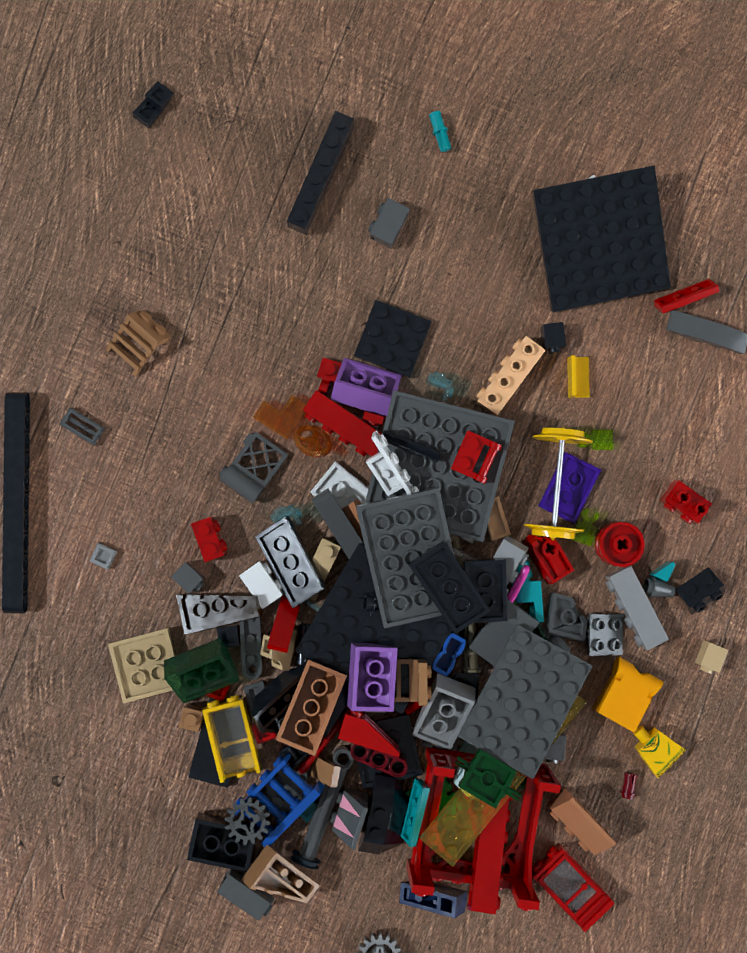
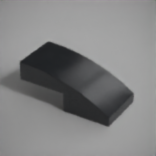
(154, 104)

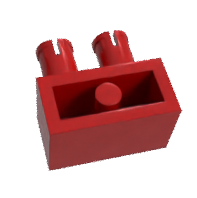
(685, 502)

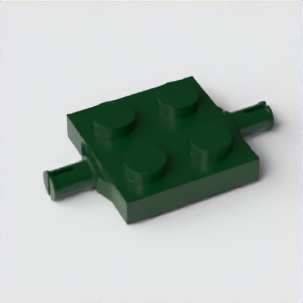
(487, 778)

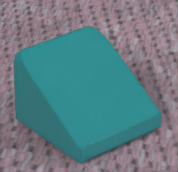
(664, 571)

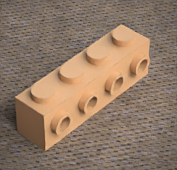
(510, 376)

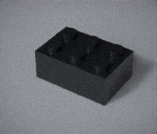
(214, 847)

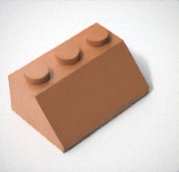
(580, 823)

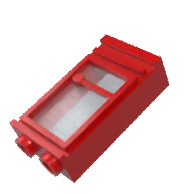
(571, 887)

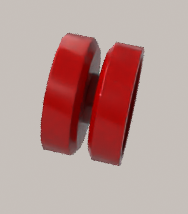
(631, 544)

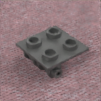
(605, 634)

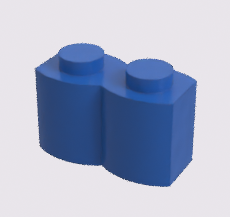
(450, 650)

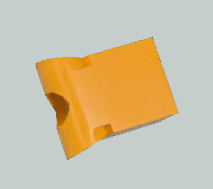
(627, 694)

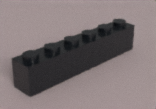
(320, 173)

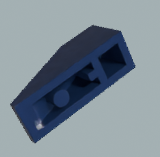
(445, 900)

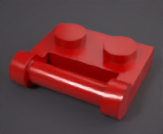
(469, 454)

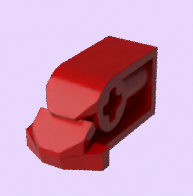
(550, 565)

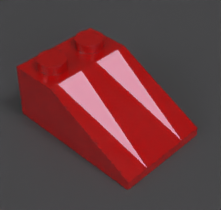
(363, 731)

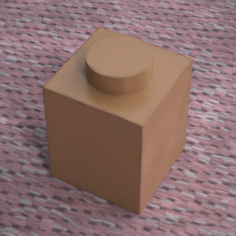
(191, 717)

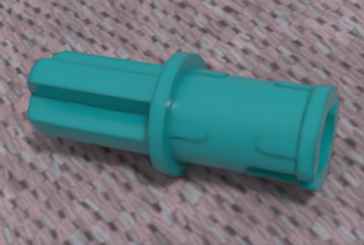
(440, 131)

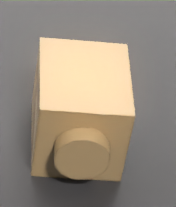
(711, 657)

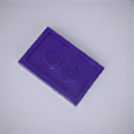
(576, 484)

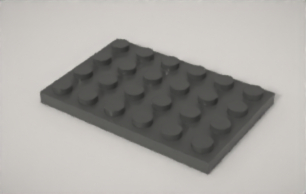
(393, 536)
(525, 701)

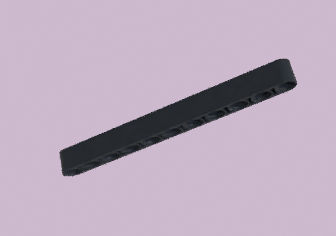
(16, 502)

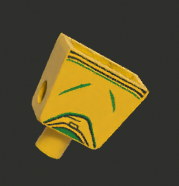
(657, 750)

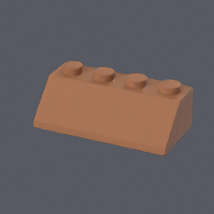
(311, 707)

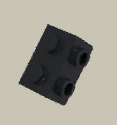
(701, 591)

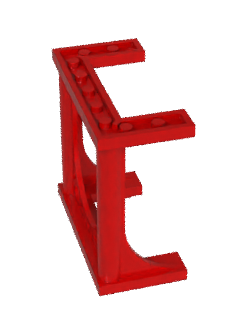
(519, 877)

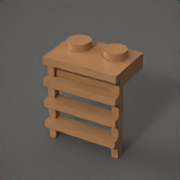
(144, 332)
(418, 675)

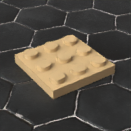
(140, 664)

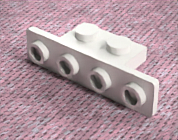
(386, 468)

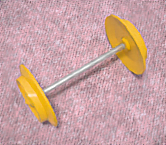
(561, 436)

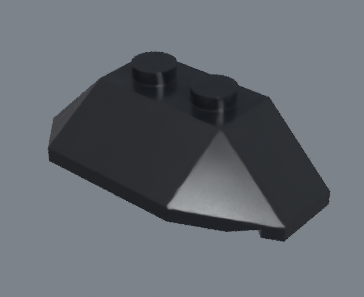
(273, 701)
(384, 815)

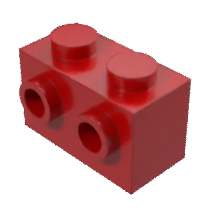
(209, 539)

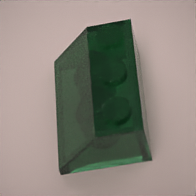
(200, 670)

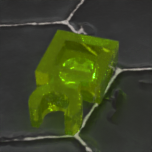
(601, 440)
(589, 531)

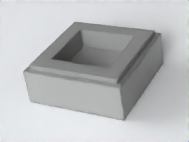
(103, 556)

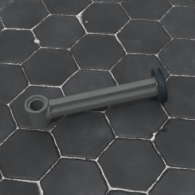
(321, 816)

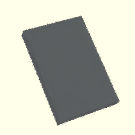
(495, 635)

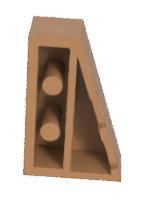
(279, 876)

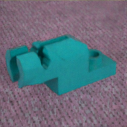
(531, 592)

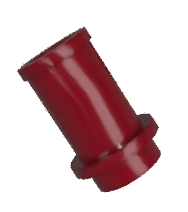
(629, 784)

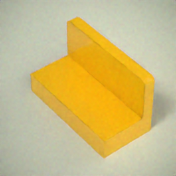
(578, 377)

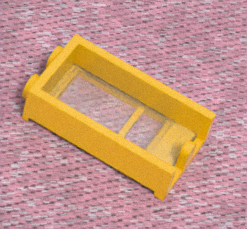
(231, 738)

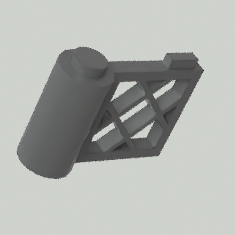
(241, 479)

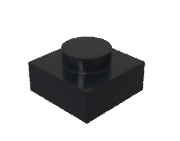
(229, 635)

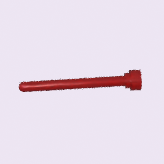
(310, 759)

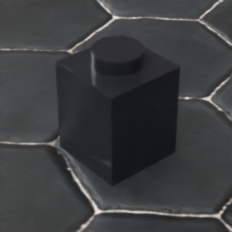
(553, 337)

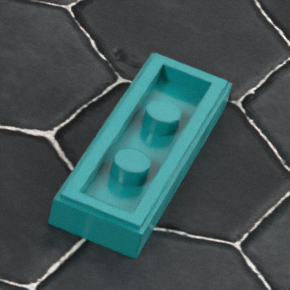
(415, 812)

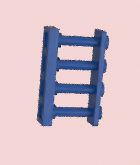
(297, 805)

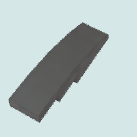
(707, 331)

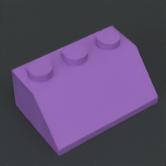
(365, 387)
(372, 677)

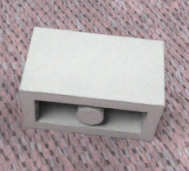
(262, 584)

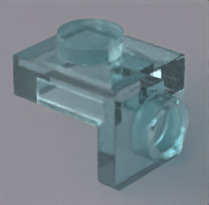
(438, 380)
(282, 512)

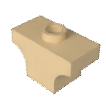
(279, 659)

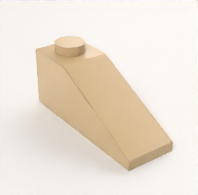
(325, 558)

